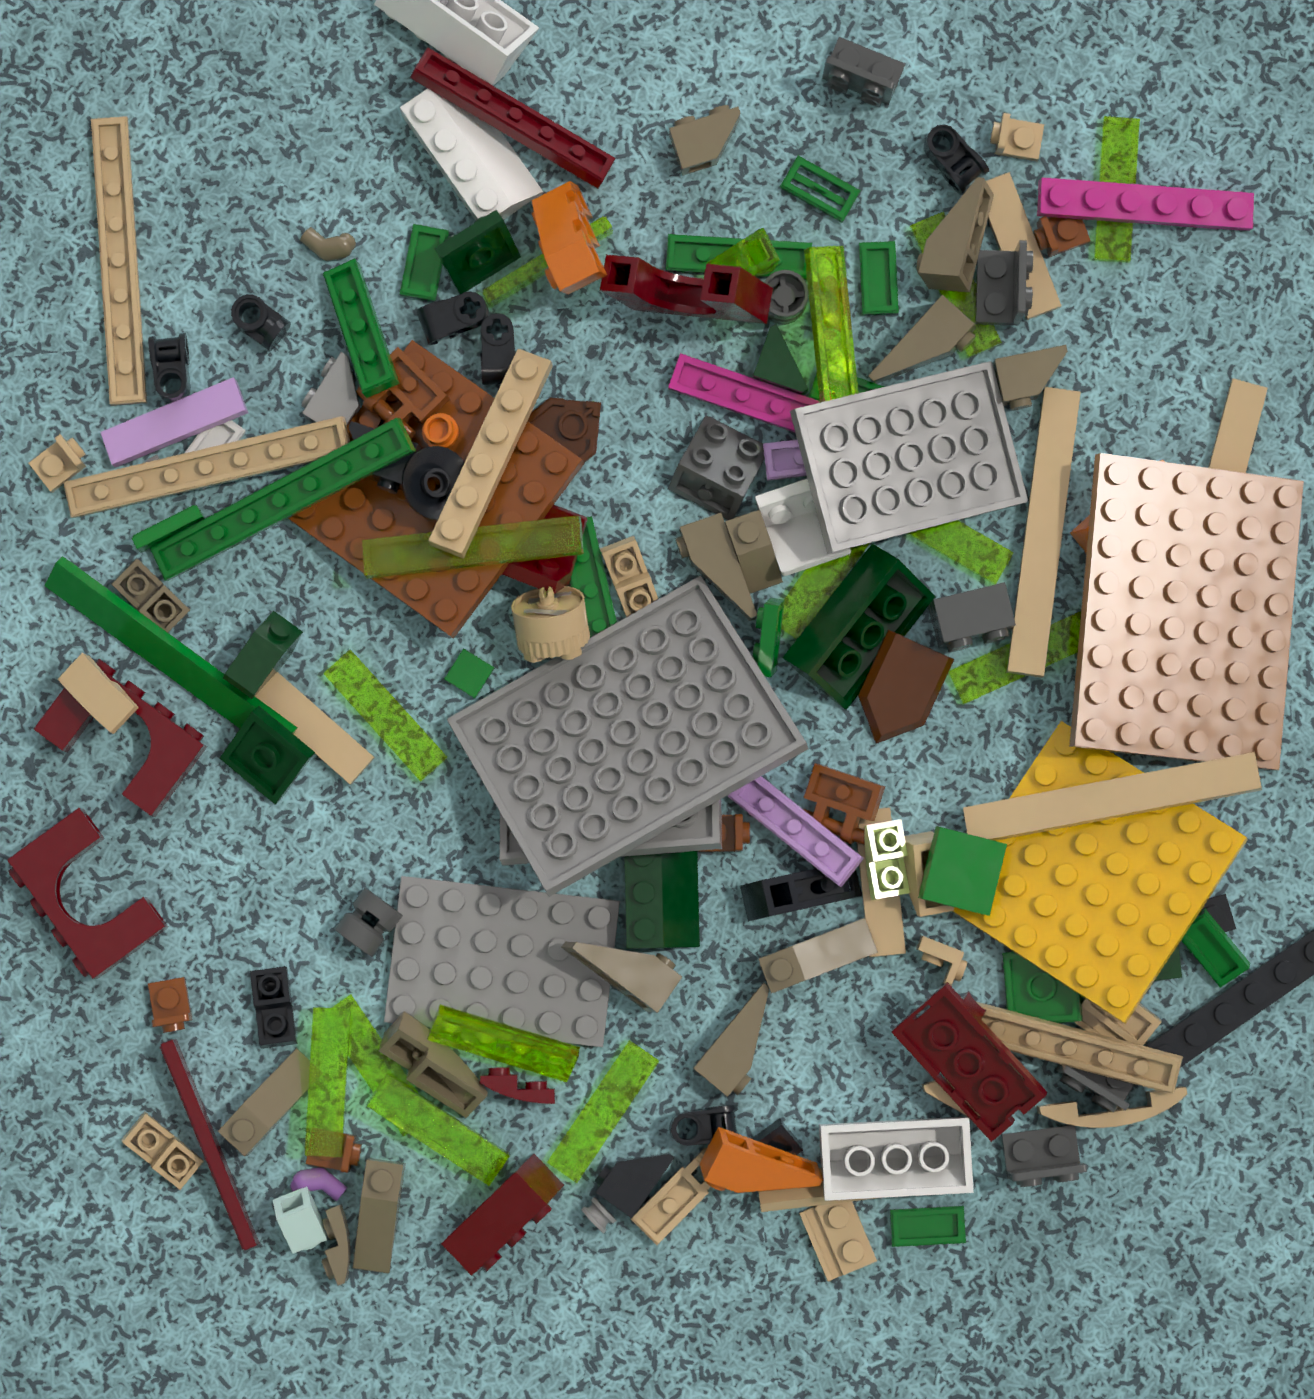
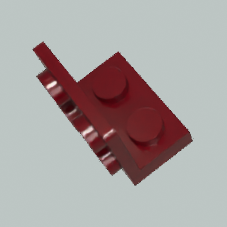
(550, 571)

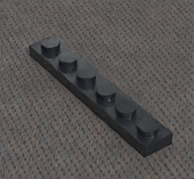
(1240, 1001)

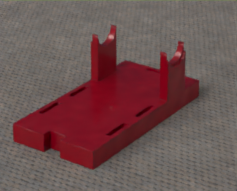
(972, 1058)

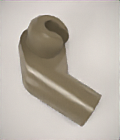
(329, 248)

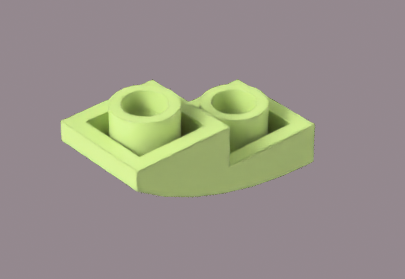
(884, 859)

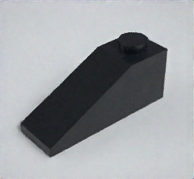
(795, 893)

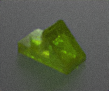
(752, 254)

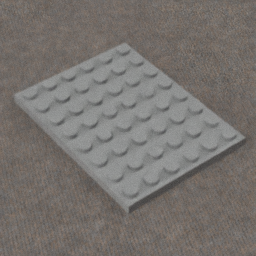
(626, 735)

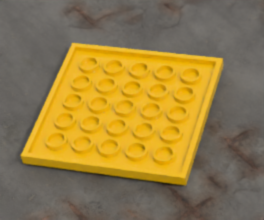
(1104, 896)

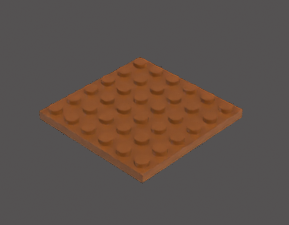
(526, 492)

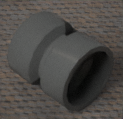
(788, 296)
(360, 932)

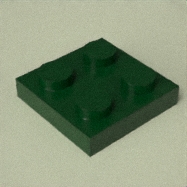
(478, 252)
(267, 755)

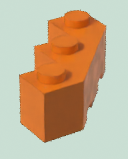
(567, 238)

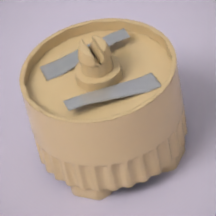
(550, 623)

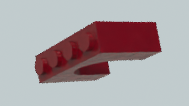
(722, 294)
(171, 751)
(41, 869)

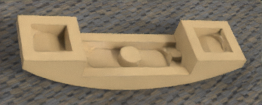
(1156, 1103)

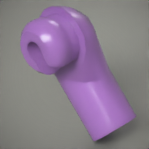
(318, 1179)

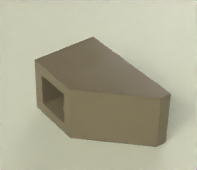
(702, 141)

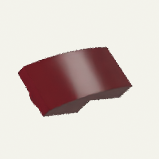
(504, 1083)

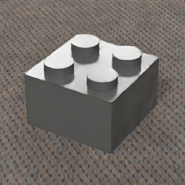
(972, 616)

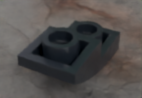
(273, 1007)

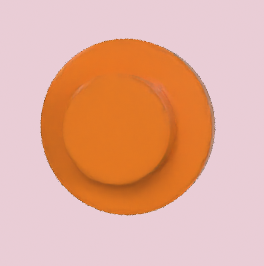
(440, 430)

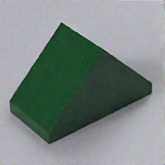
(777, 364)

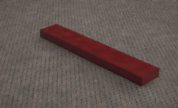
(512, 117)
(209, 1144)

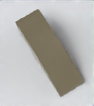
(432, 1065)

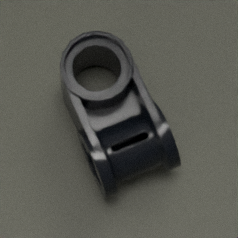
(956, 159)
(446, 317)
(496, 354)
(169, 361)
(706, 1123)

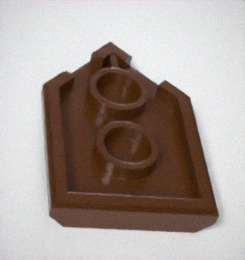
(570, 424)
(902, 686)

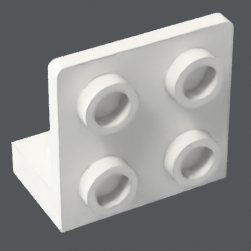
(794, 528)

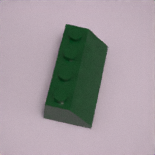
(851, 625)
(662, 900)

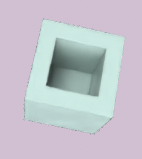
(299, 1220)

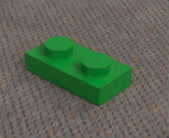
(769, 620)

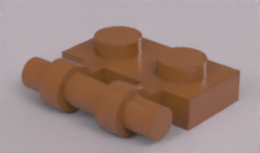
(415, 391)
(845, 793)

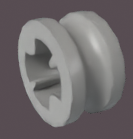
(598, 1215)

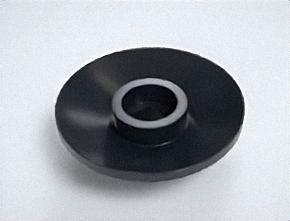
(435, 463)

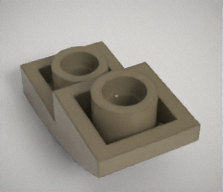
(150, 595)
(338, 1257)

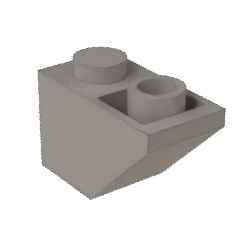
(335, 394)

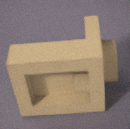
(1017, 138)
(58, 462)
(938, 953)

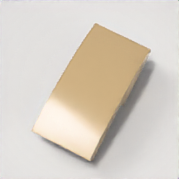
(629, 575)
(97, 693)
(162, 1150)

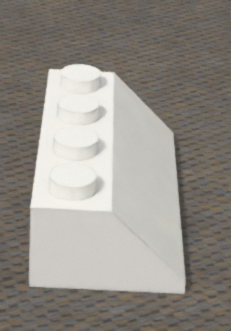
(473, 33)
(471, 156)
(896, 1158)

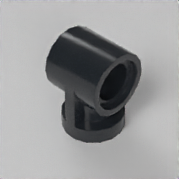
(267, 329)

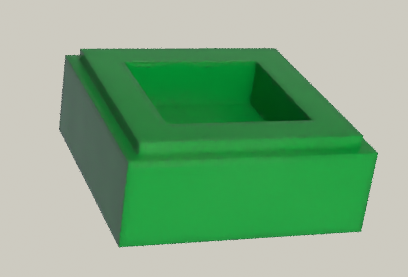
(469, 673)

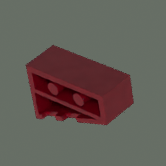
(503, 1216)

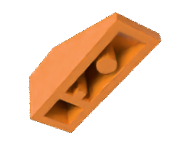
(752, 1166)

